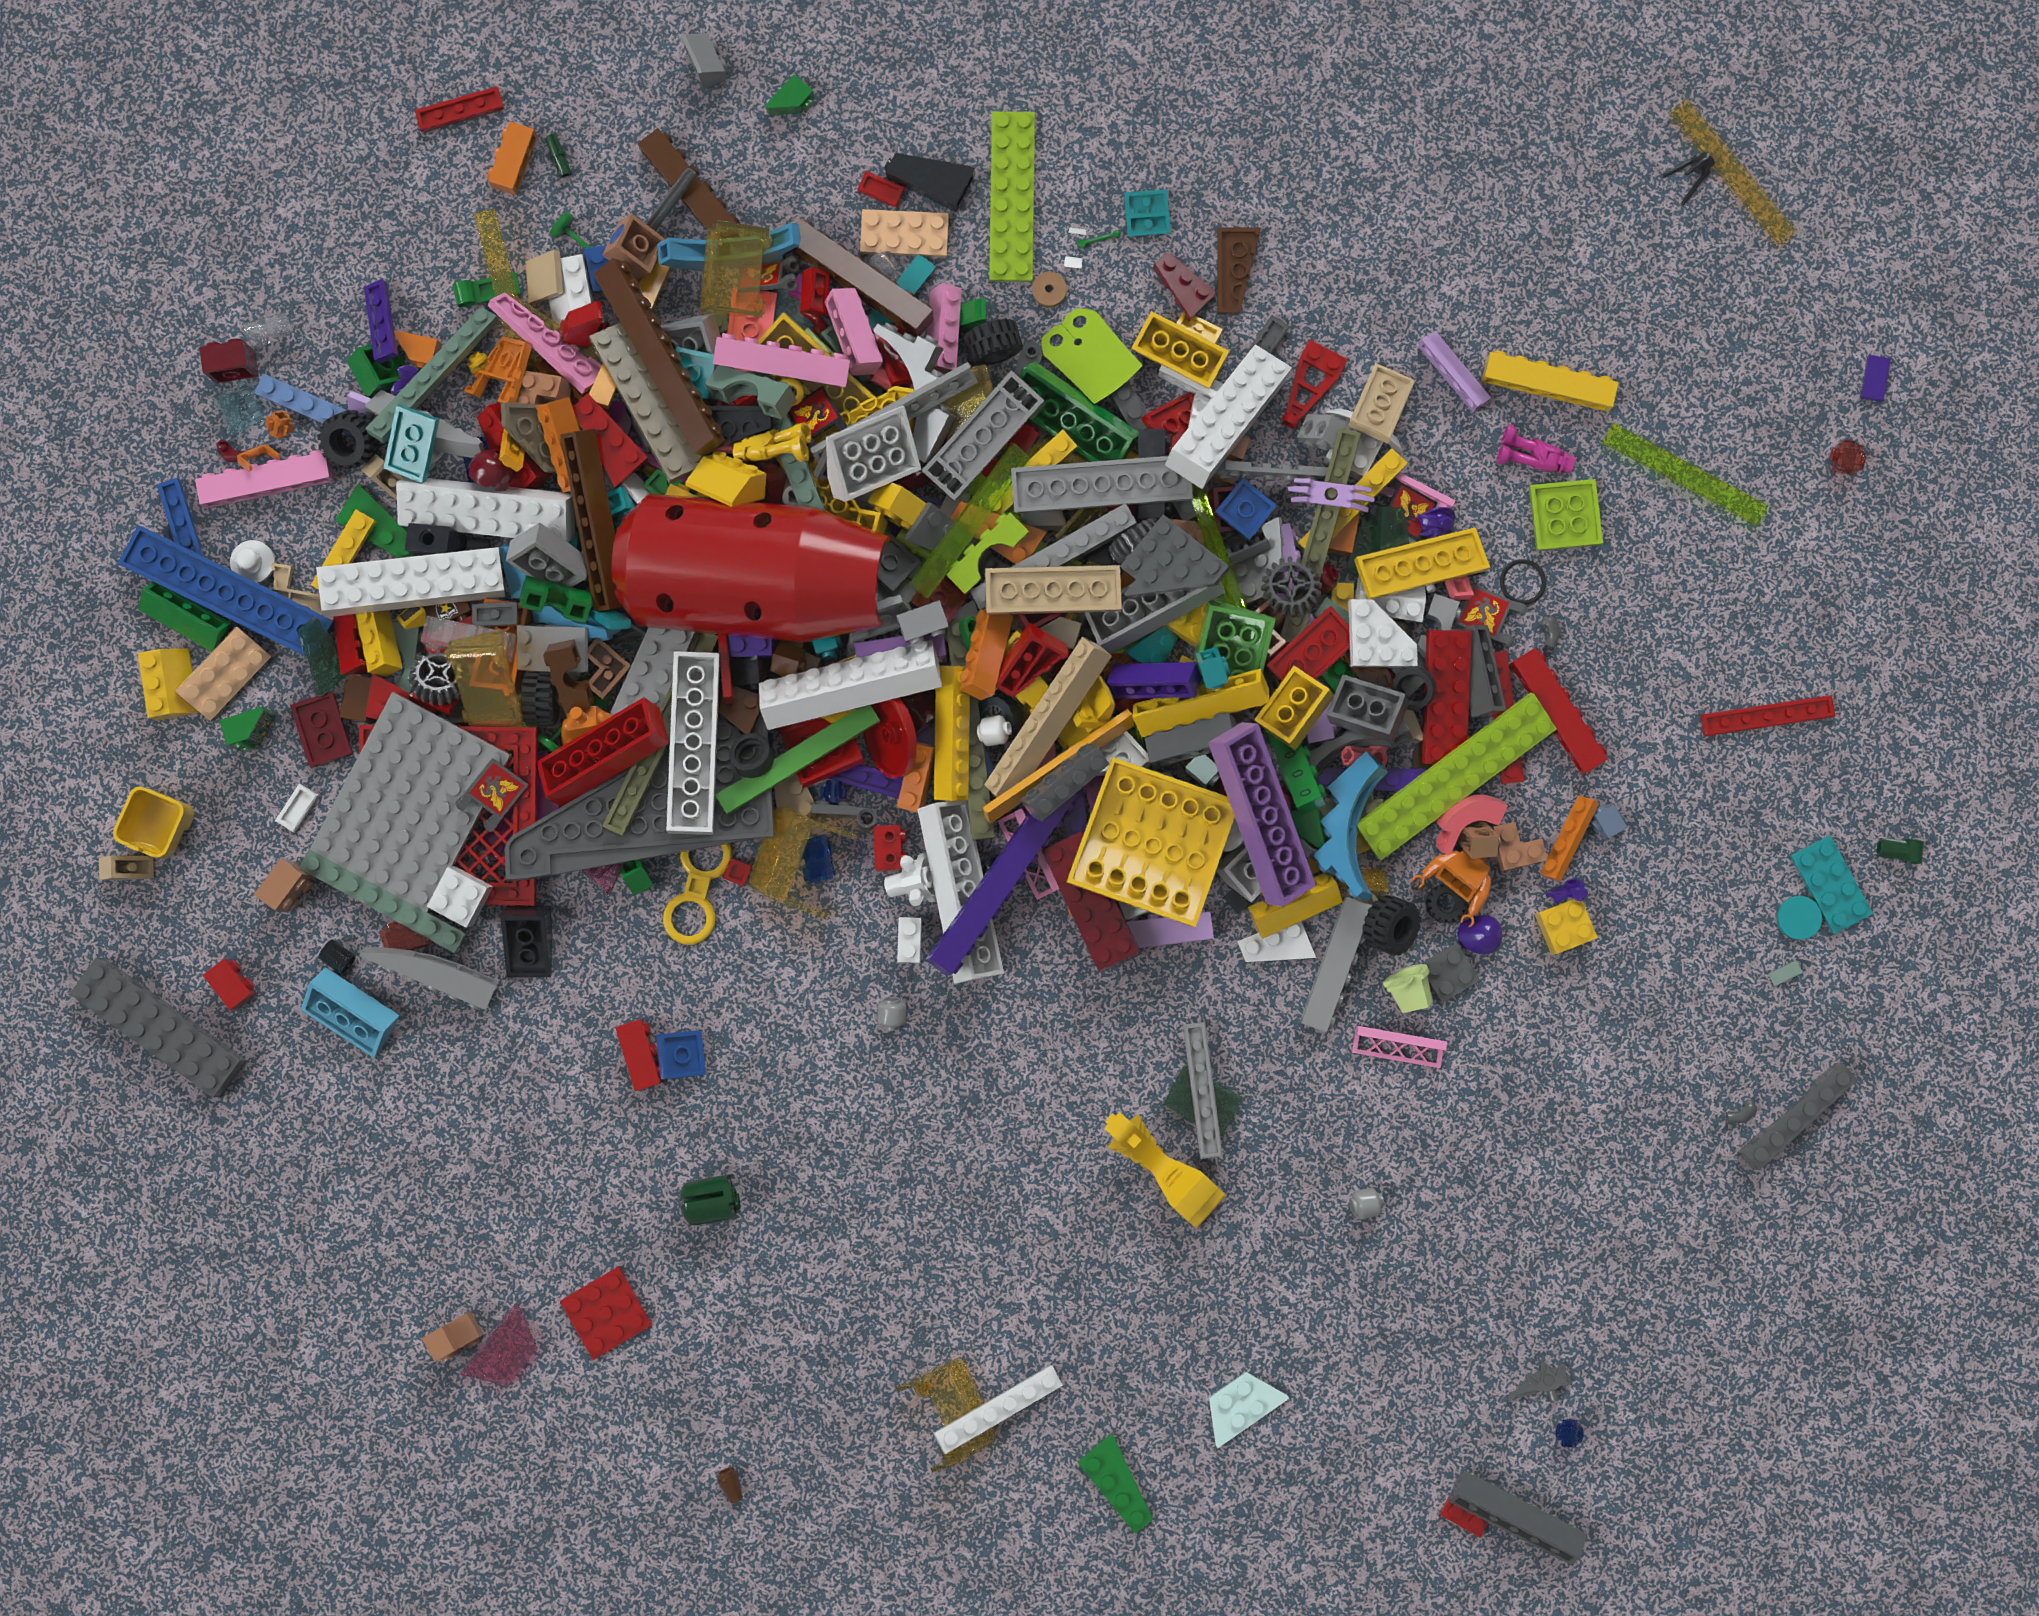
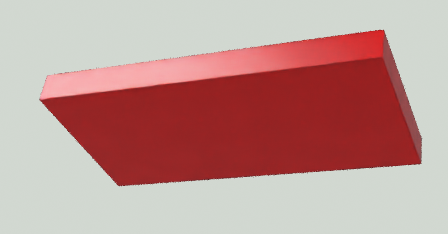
(1314, 647)

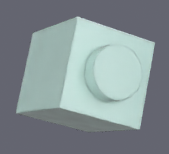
(1203, 771)

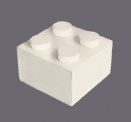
(460, 896)

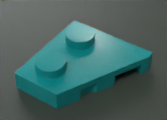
(1153, 647)

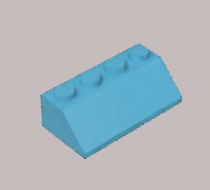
(349, 1012)

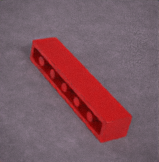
(1571, 730)

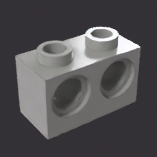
(1320, 431)

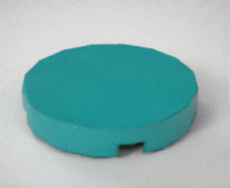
(1799, 917)

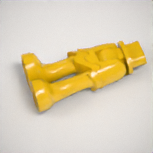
(766, 445)

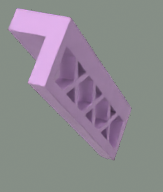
(1454, 371)

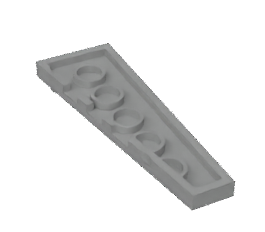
(1233, 469)

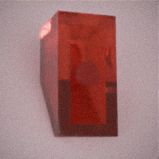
(401, 937)

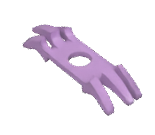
(1344, 497)

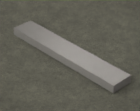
(1202, 1090)

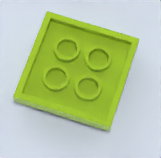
(1565, 515)

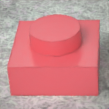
(1459, 588)

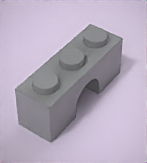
(1443, 613)

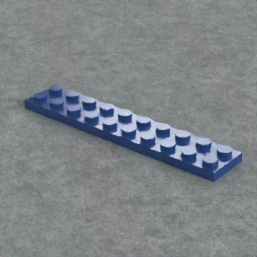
(218, 588)

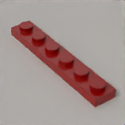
(1513, 772)

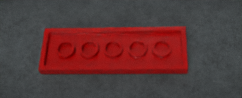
(1447, 714)

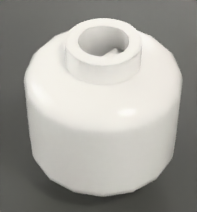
(994, 730)

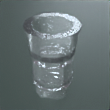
(267, 330)

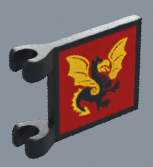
(818, 413)
(1412, 503)

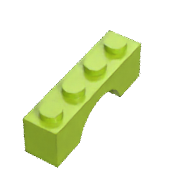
(1007, 532)

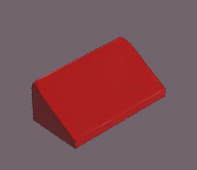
(814, 291)

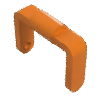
(241, 458)

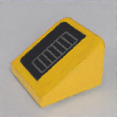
(412, 617)

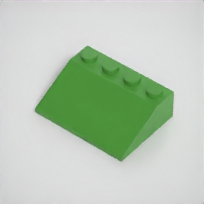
(1237, 634)

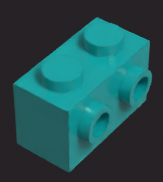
(828, 648)
(1213, 668)

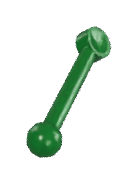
(1081, 243)

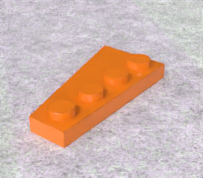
(1021, 550)

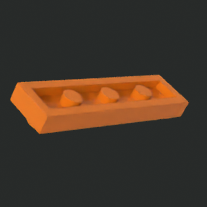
(1569, 838)

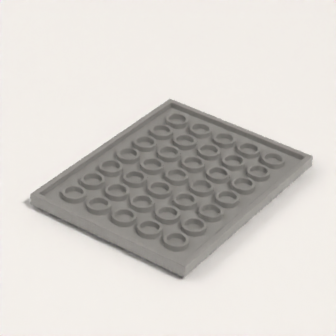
(398, 803)

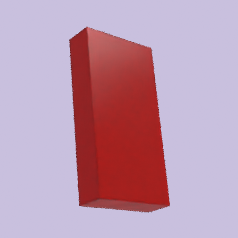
(881, 189)

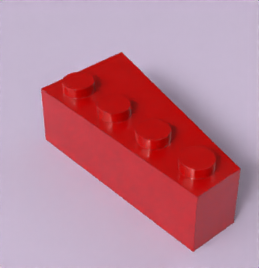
(530, 475)

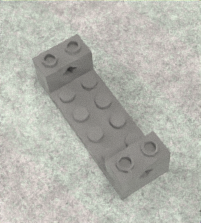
(983, 436)

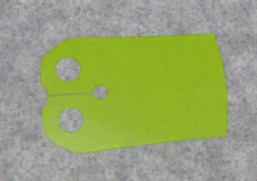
(1098, 363)

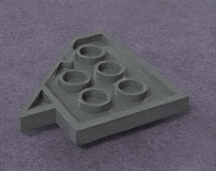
(1171, 562)

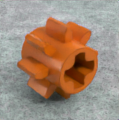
(279, 424)

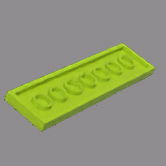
(1012, 196)

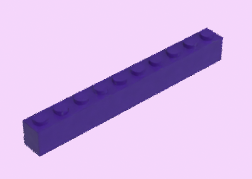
(994, 889)

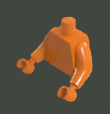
(581, 721)
(1463, 875)

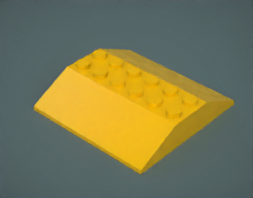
(1153, 842)

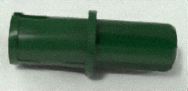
(558, 155)

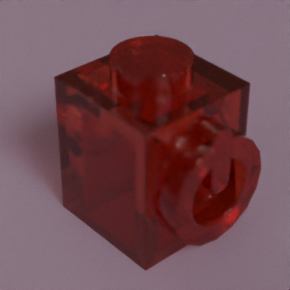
(1847, 457)

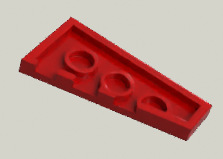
(616, 450)

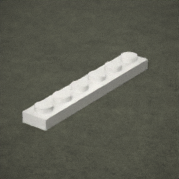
(997, 1409)

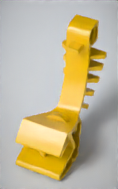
(1184, 1187)

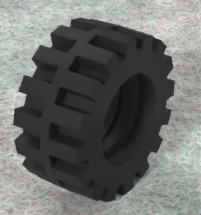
(1436, 913)

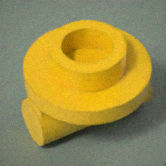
(477, 361)

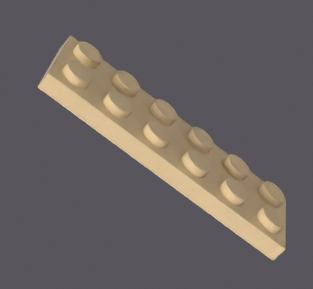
(1053, 589)

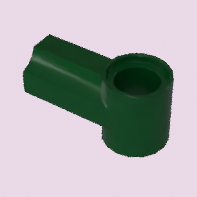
(1902, 850)

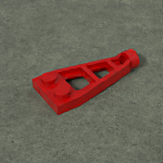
(1323, 360)

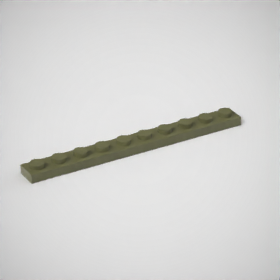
(1323, 524)
(644, 770)
(978, 793)

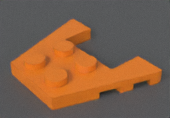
(506, 364)

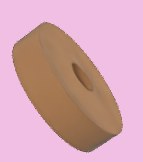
(1053, 280)

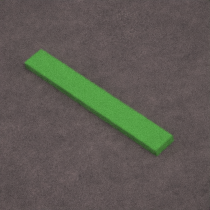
(799, 758)

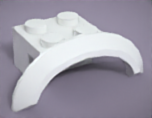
(1367, 447)

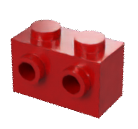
(888, 847)
(230, 983)

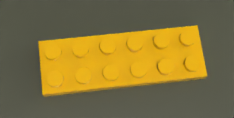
(1421, 563)

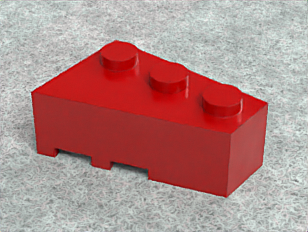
(349, 645)
(1028, 658)

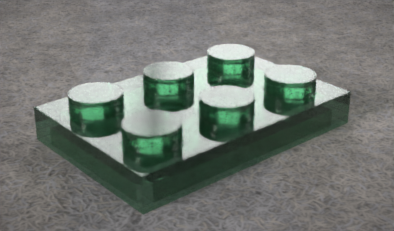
(1180, 1100)

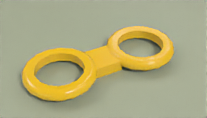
(696, 891)

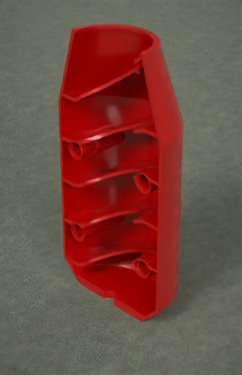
(726, 565)

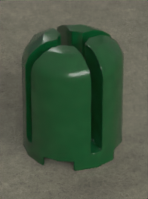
(709, 1200)

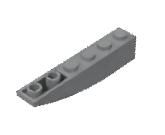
(448, 438)
(436, 973)

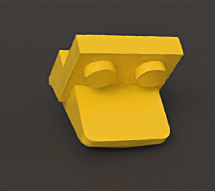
(1095, 707)

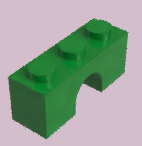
(570, 600)

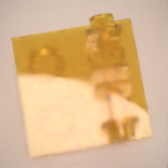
(1374, 879)

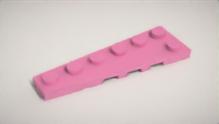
(563, 357)

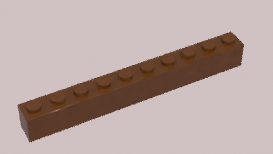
(659, 357)

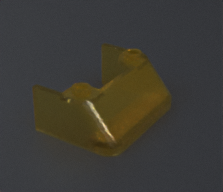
(953, 1397)

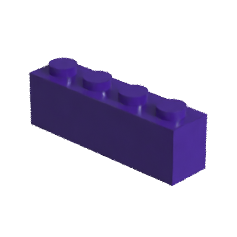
(1154, 680)

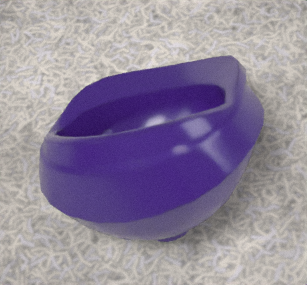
(1482, 936)

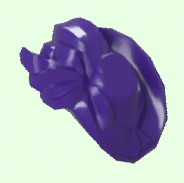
(1437, 522)

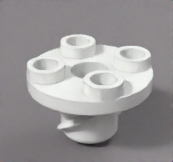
(253, 560)

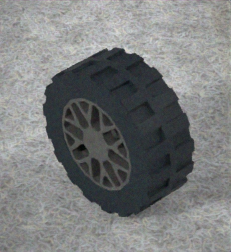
(1003, 706)

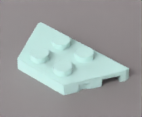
(1241, 1405)

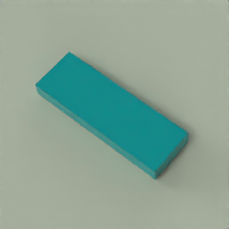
(610, 619)

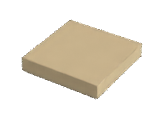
(544, 277)

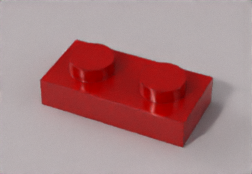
(1463, 1518)

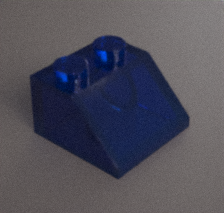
(818, 861)

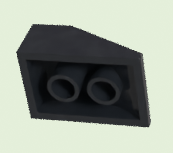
(527, 941)

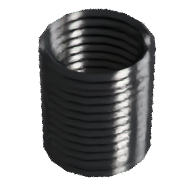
(336, 956)

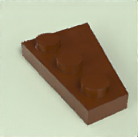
(743, 711)

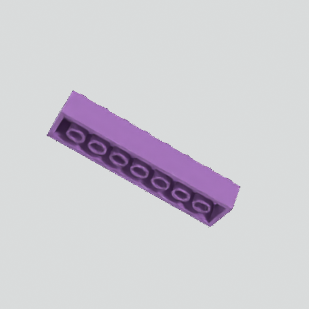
(1262, 813)

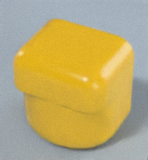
(152, 822)

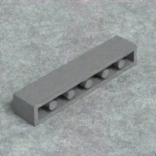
(1335, 965)

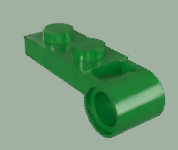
(477, 292)

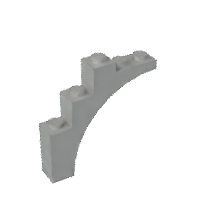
(920, 358)

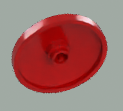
(893, 740)

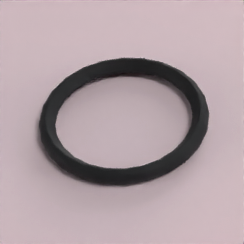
(1533, 564)

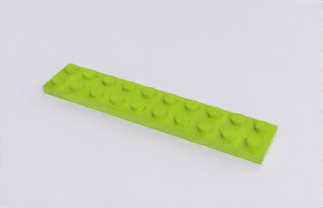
(1455, 776)

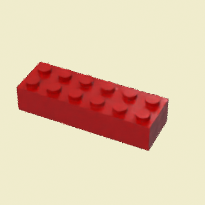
(602, 752)

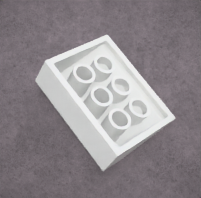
(871, 454)

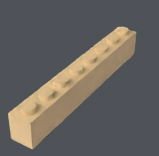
(1049, 716)

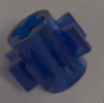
(833, 792)
(1569, 1433)

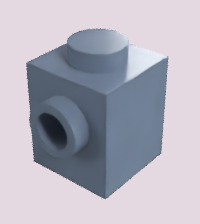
(1607, 821)

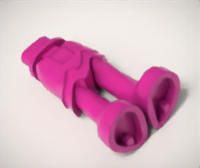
(1542, 457)

